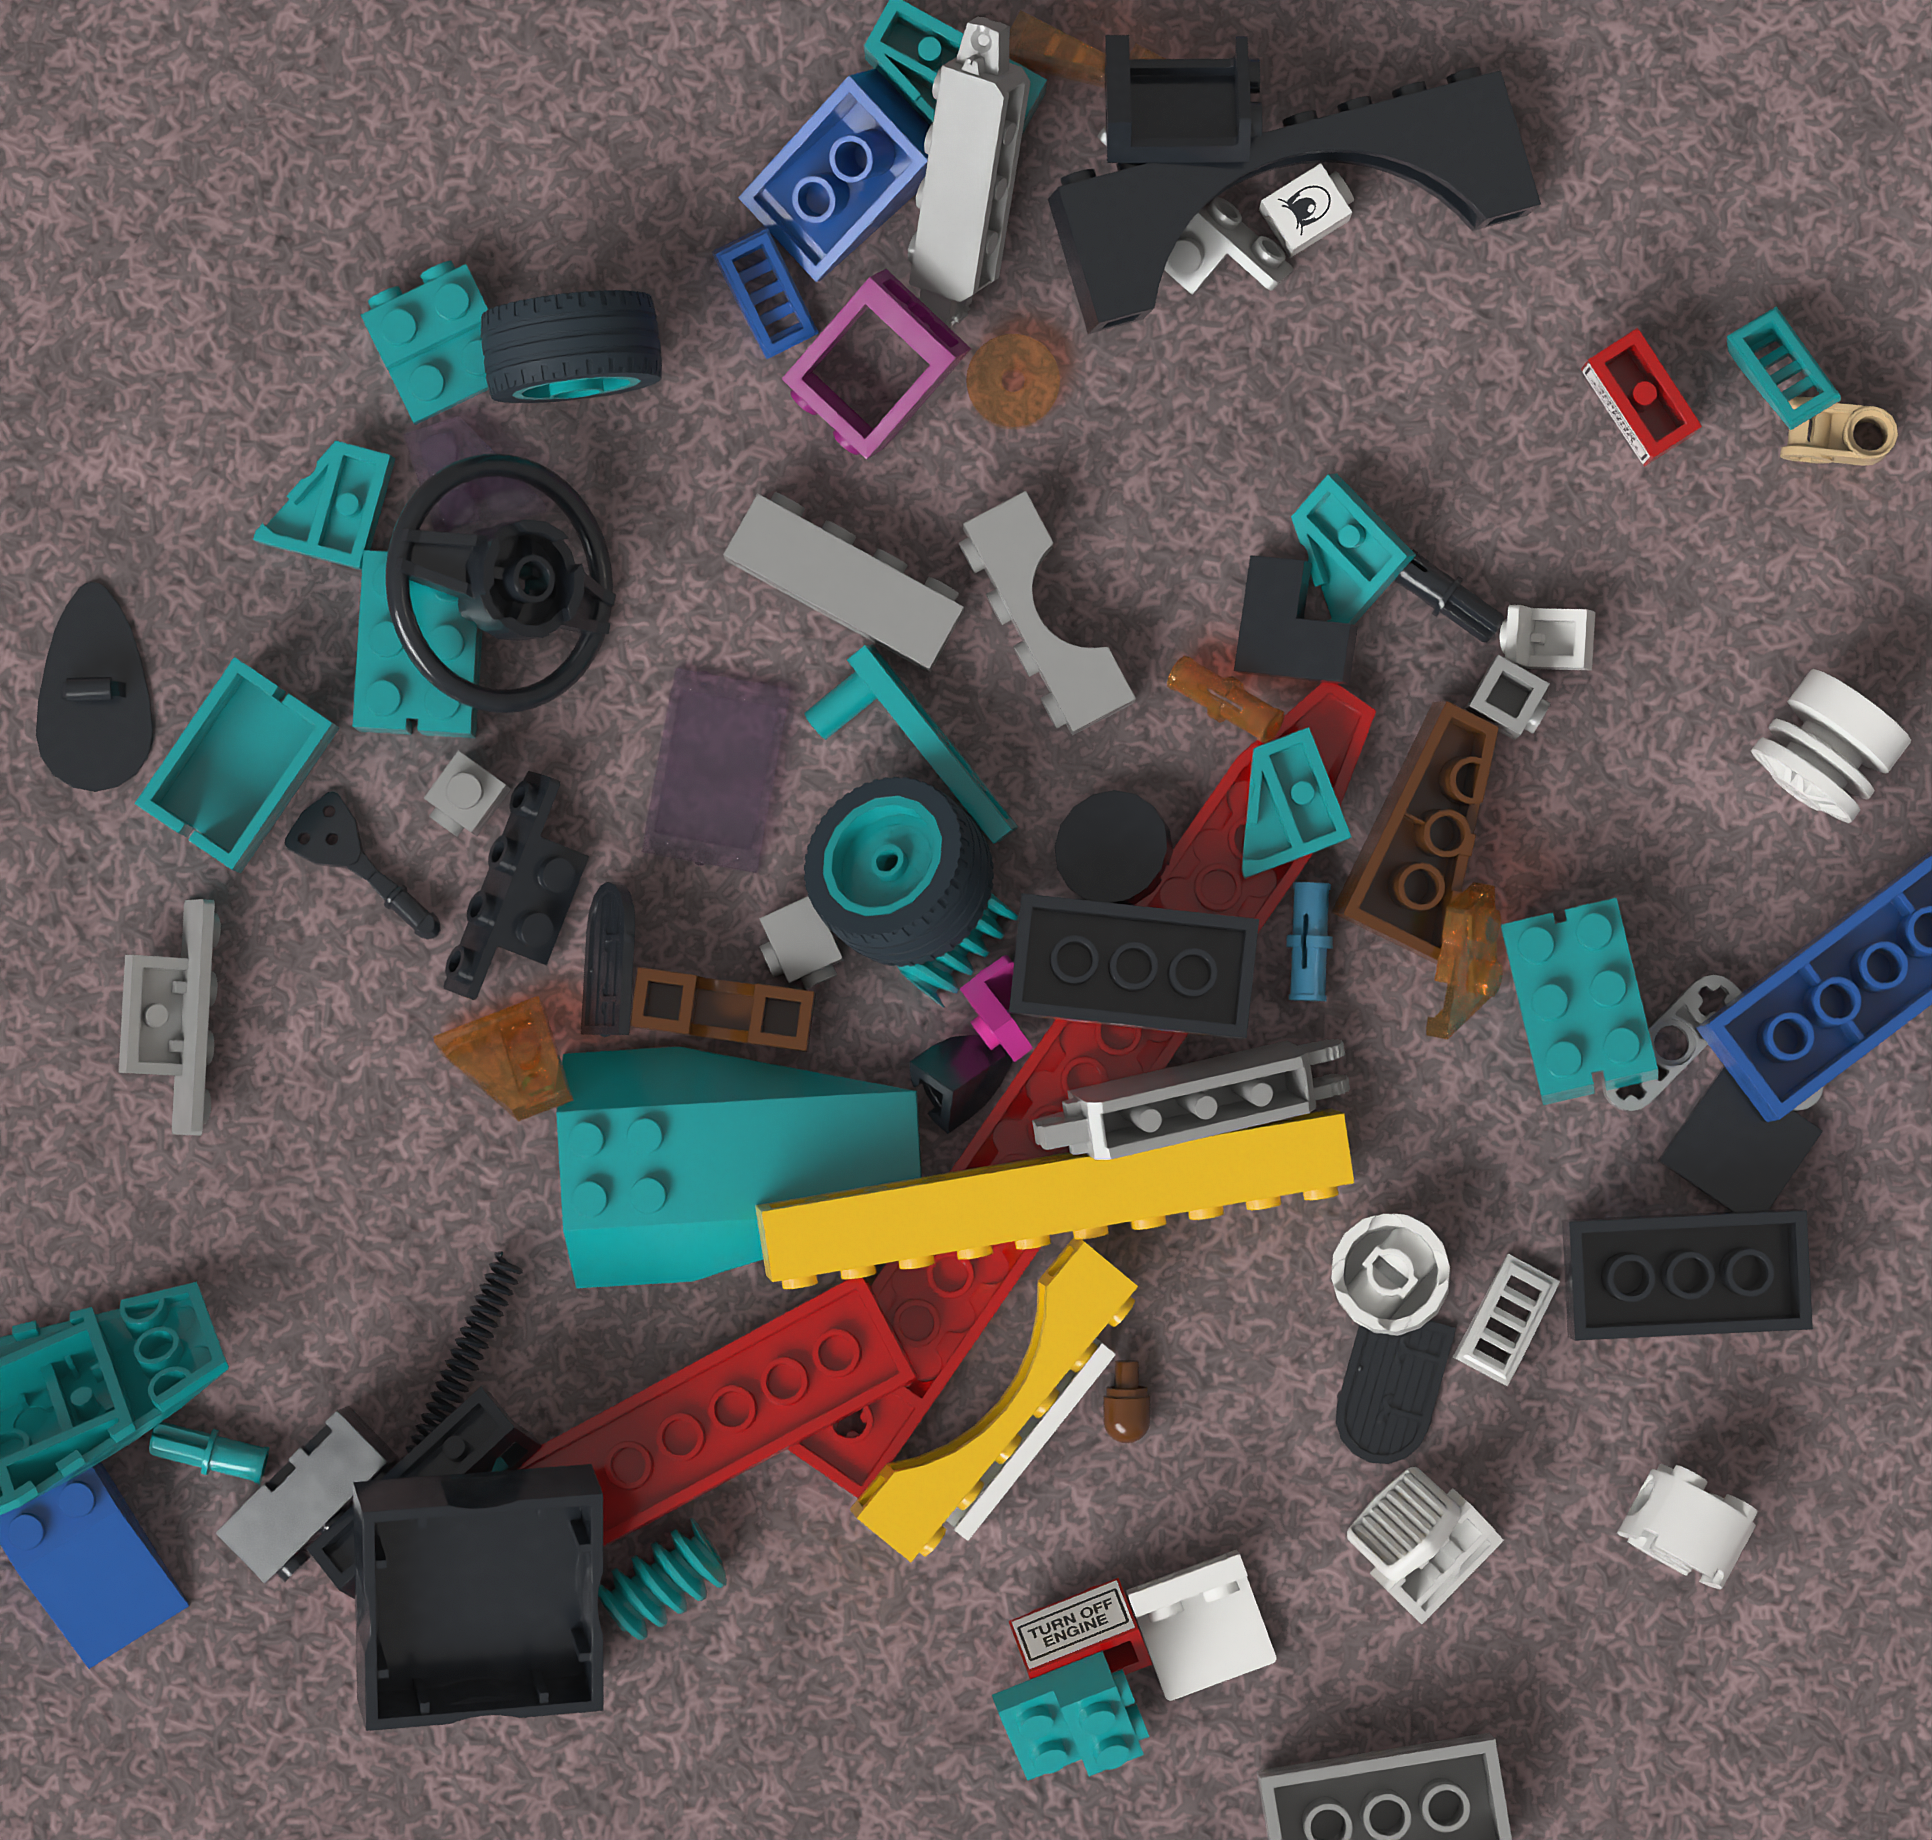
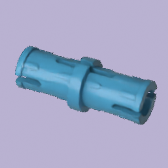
(1309, 941)

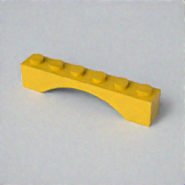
(919, 1493)

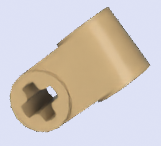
(1833, 435)

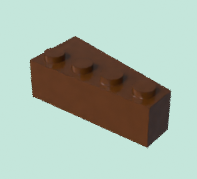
(1423, 834)

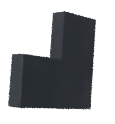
(1276, 636)

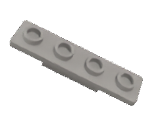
(1214, 235)
(169, 1016)

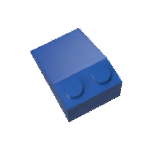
(842, 173)
(90, 1565)

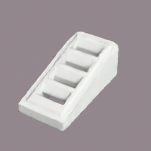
(1477, 1329)

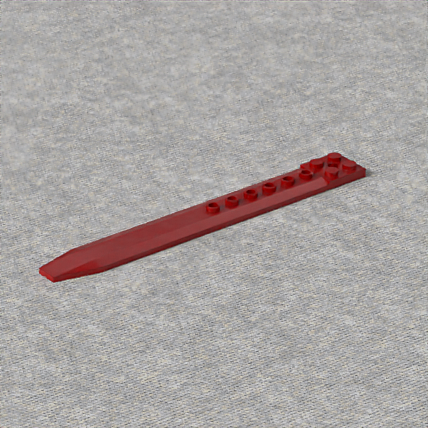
(947, 1305)

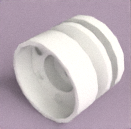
(1831, 745)

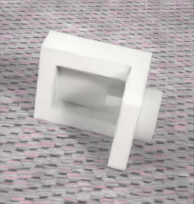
(1548, 638)

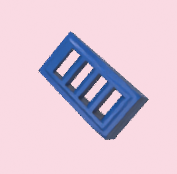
(743, 246)

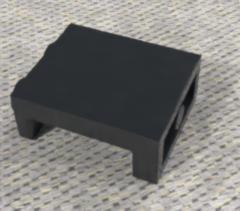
(1180, 106)

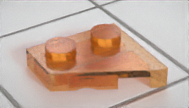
(1467, 959)
(511, 1058)

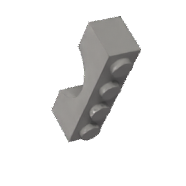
(1081, 681)

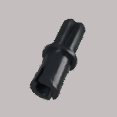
(1450, 598)

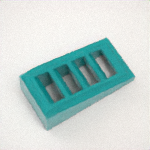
(1759, 334)

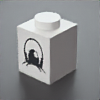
(1307, 209)

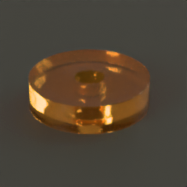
(1020, 355)

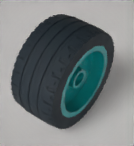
(571, 346)
(898, 871)

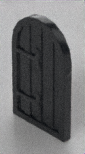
(608, 962)
(1391, 1391)

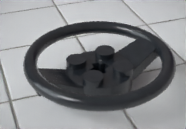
(485, 577)

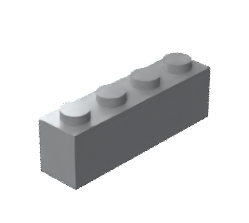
(845, 582)

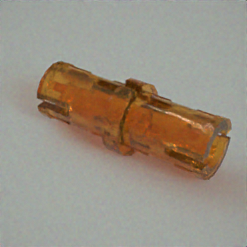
(1256, 715)

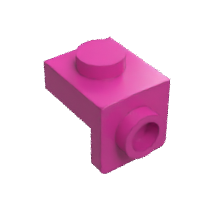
(990, 998)

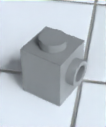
(1510, 698)
(465, 796)
(800, 944)

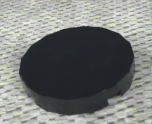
(1113, 848)

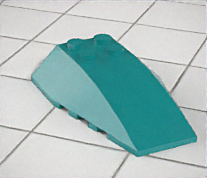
(683, 1144)
(98, 1385)

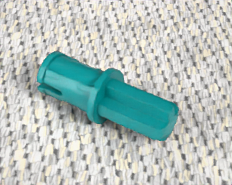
(209, 1451)

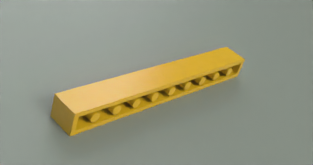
(1048, 1197)

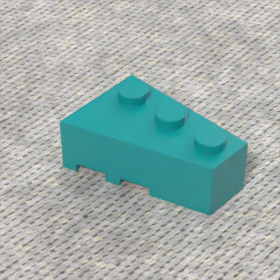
(912, 48)

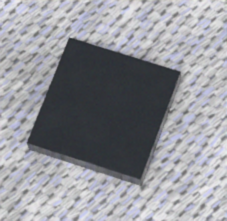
(1733, 1150)

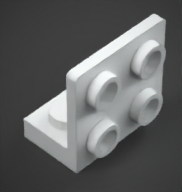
(1202, 1625)

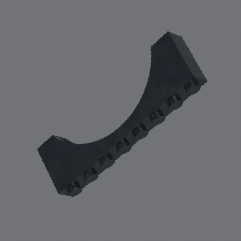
(1444, 139)

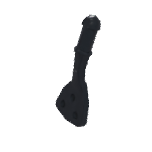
(350, 855)

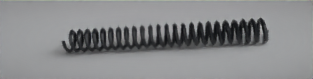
(466, 1350)

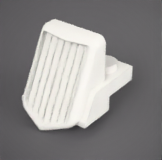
(1422, 1541)

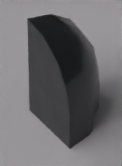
(959, 1077)

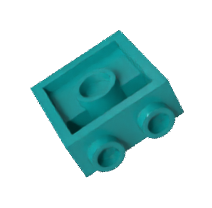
(431, 339)
(1073, 1717)

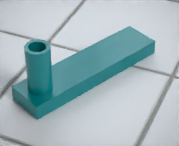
(878, 680)

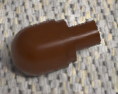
(1126, 1404)

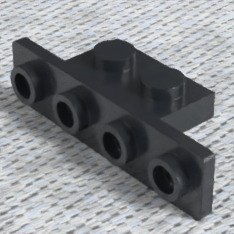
(522, 894)

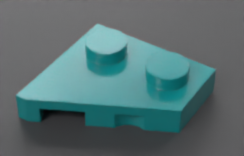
(334, 508)
(1349, 548)
(1289, 805)

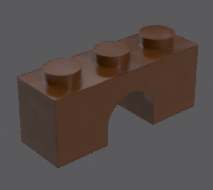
(723, 1009)

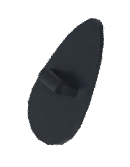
(94, 696)

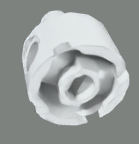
(1391, 1273)
(1687, 1525)

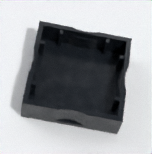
(478, 1596)

